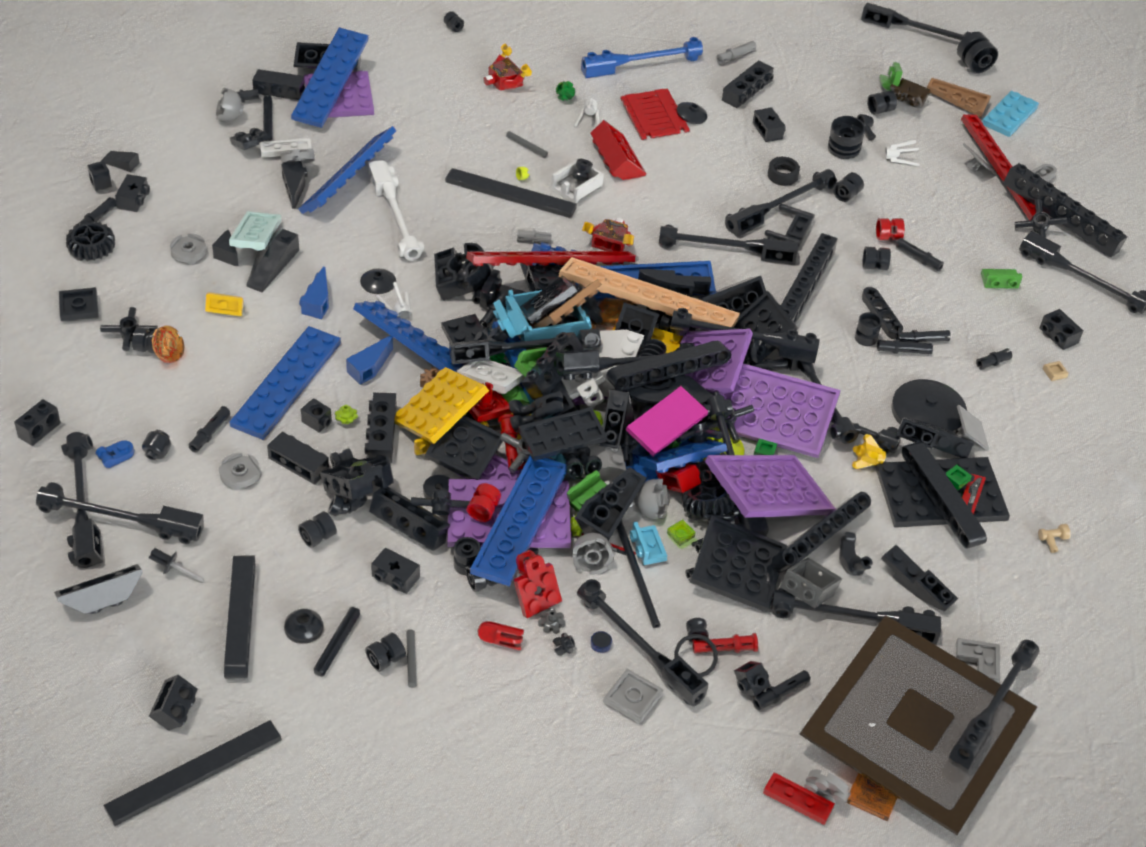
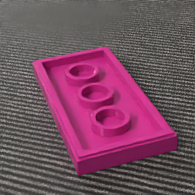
(667, 421)

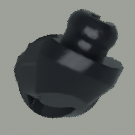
(338, 506)

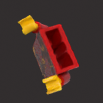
(505, 73)
(609, 235)

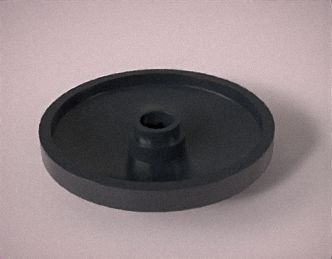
(928, 402)

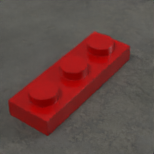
(799, 798)

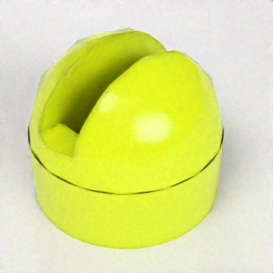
(522, 173)

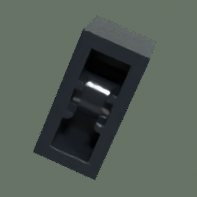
(768, 124)
(132, 193)
(395, 570)

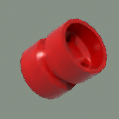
(890, 229)
(483, 502)

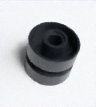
(977, 52)

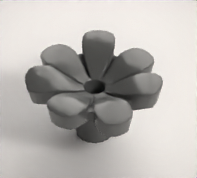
(551, 620)

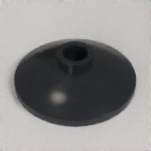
(692, 112)
(378, 281)

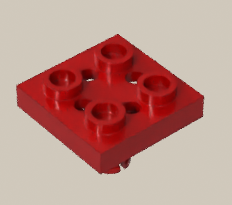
(490, 406)

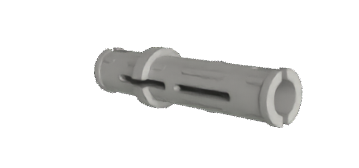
(731, 54)

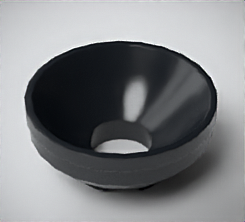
(303, 632)

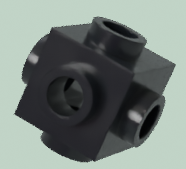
(752, 678)

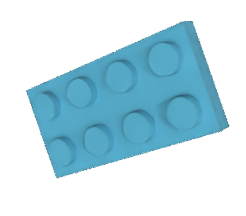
(1010, 113)

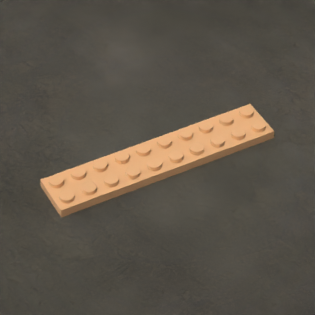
(645, 293)

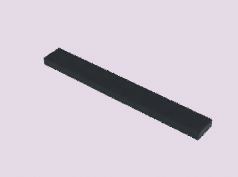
(511, 192)
(191, 773)

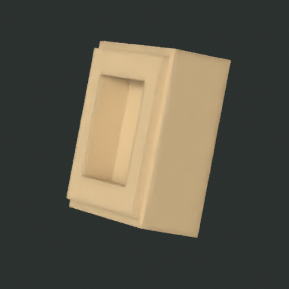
(1055, 371)

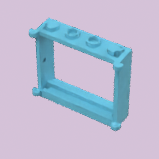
(548, 332)

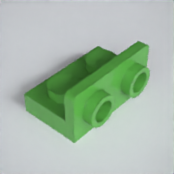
(895, 74)
(1001, 278)
(528, 359)
(584, 490)

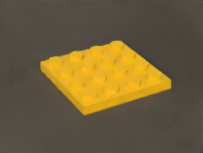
(439, 405)

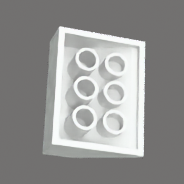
(617, 345)

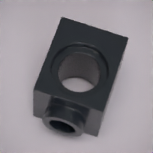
(99, 175)
(316, 415)

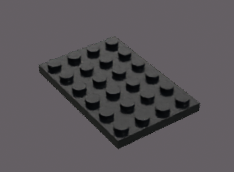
(912, 506)

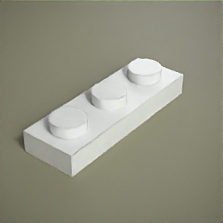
(275, 148)

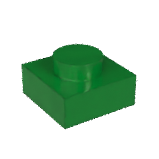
(765, 447)
(958, 477)

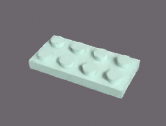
(255, 230)

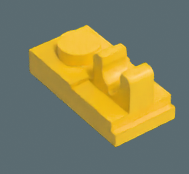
(224, 304)

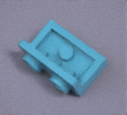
(510, 321)
(648, 544)

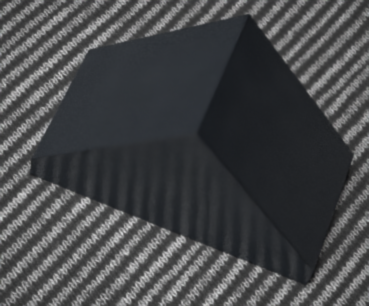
(223, 251)

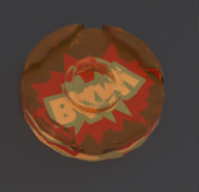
(168, 344)

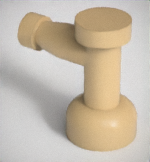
(1063, 532)

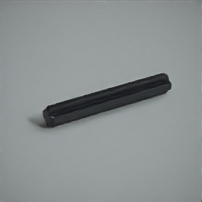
(267, 116)
(336, 641)

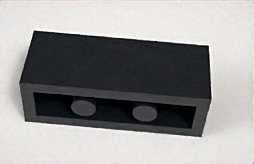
(279, 84)
(297, 457)

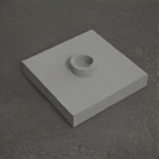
(633, 696)

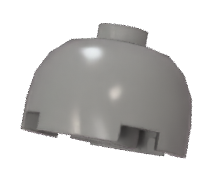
(229, 106)
(652, 499)
(592, 553)

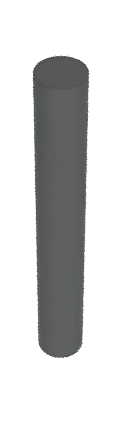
(527, 144)
(411, 658)

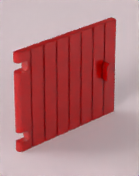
(654, 113)

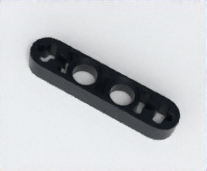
(885, 311)

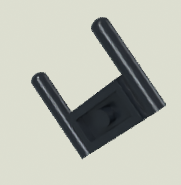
(798, 227)

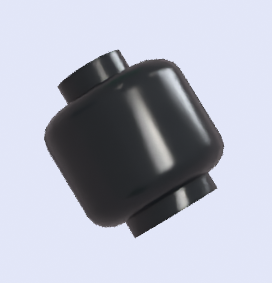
(156, 444)

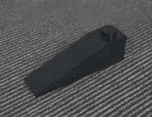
(273, 259)
(607, 507)

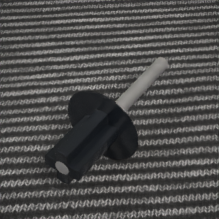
(169, 562)

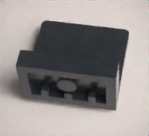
(492, 289)

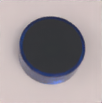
(601, 642)

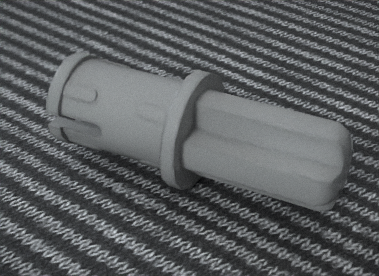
(534, 236)

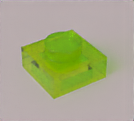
(681, 532)

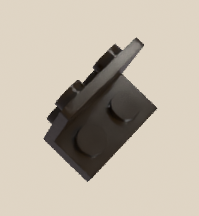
(911, 92)

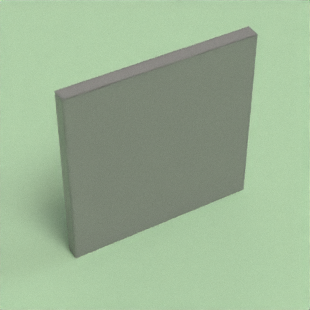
(977, 161)
(972, 428)

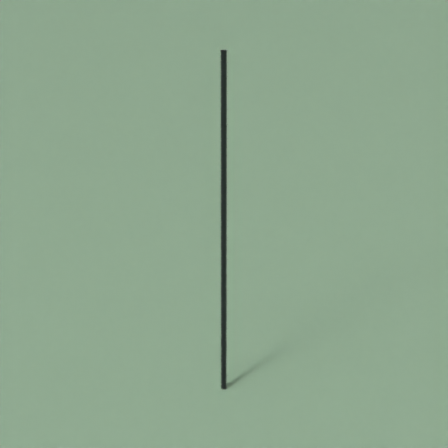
(629, 552)

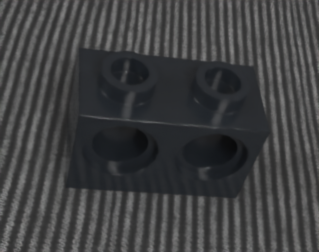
(1061, 329)
(37, 422)
(173, 702)

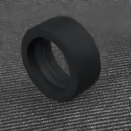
(783, 178)

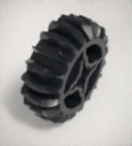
(90, 241)
(707, 499)

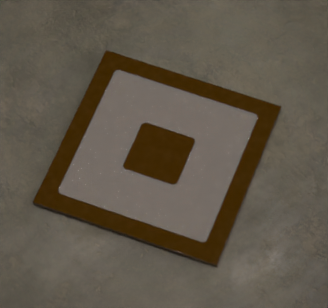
(902, 715)

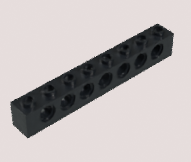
(1096, 236)
(809, 276)

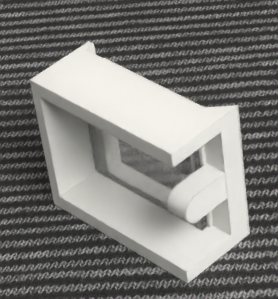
(572, 189)

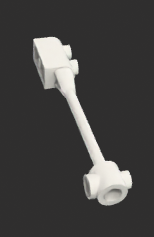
(384, 184)

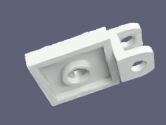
(586, 388)

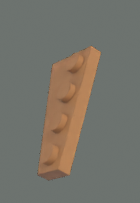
(962, 97)
(566, 308)

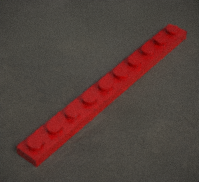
(995, 157)
(545, 257)

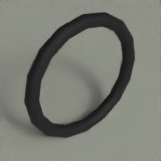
(715, 652)

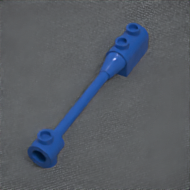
(606, 63)

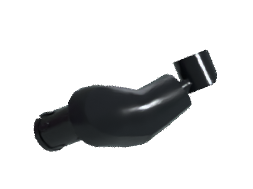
(848, 557)

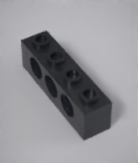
(747, 84)
(544, 375)
(381, 425)
(408, 518)

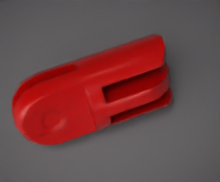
(501, 634)

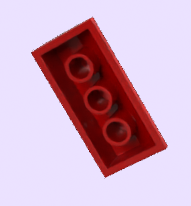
(617, 152)

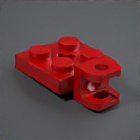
(534, 574)

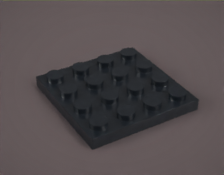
(737, 564)

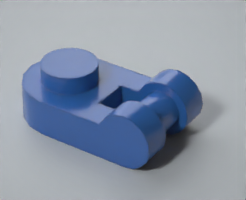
(121, 452)

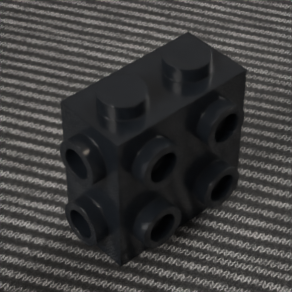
(541, 276)

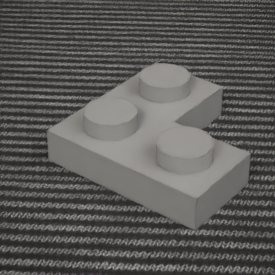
(983, 653)

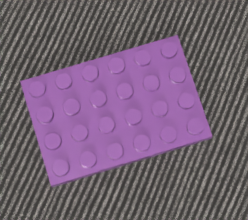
(785, 409)
(769, 485)
(552, 533)

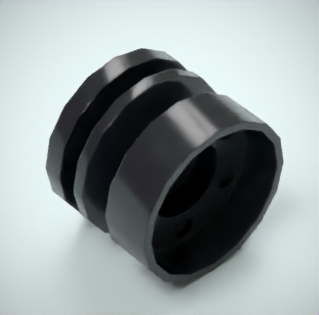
(846, 137)

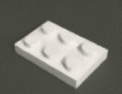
(500, 375)

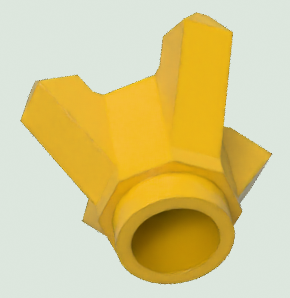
(868, 453)

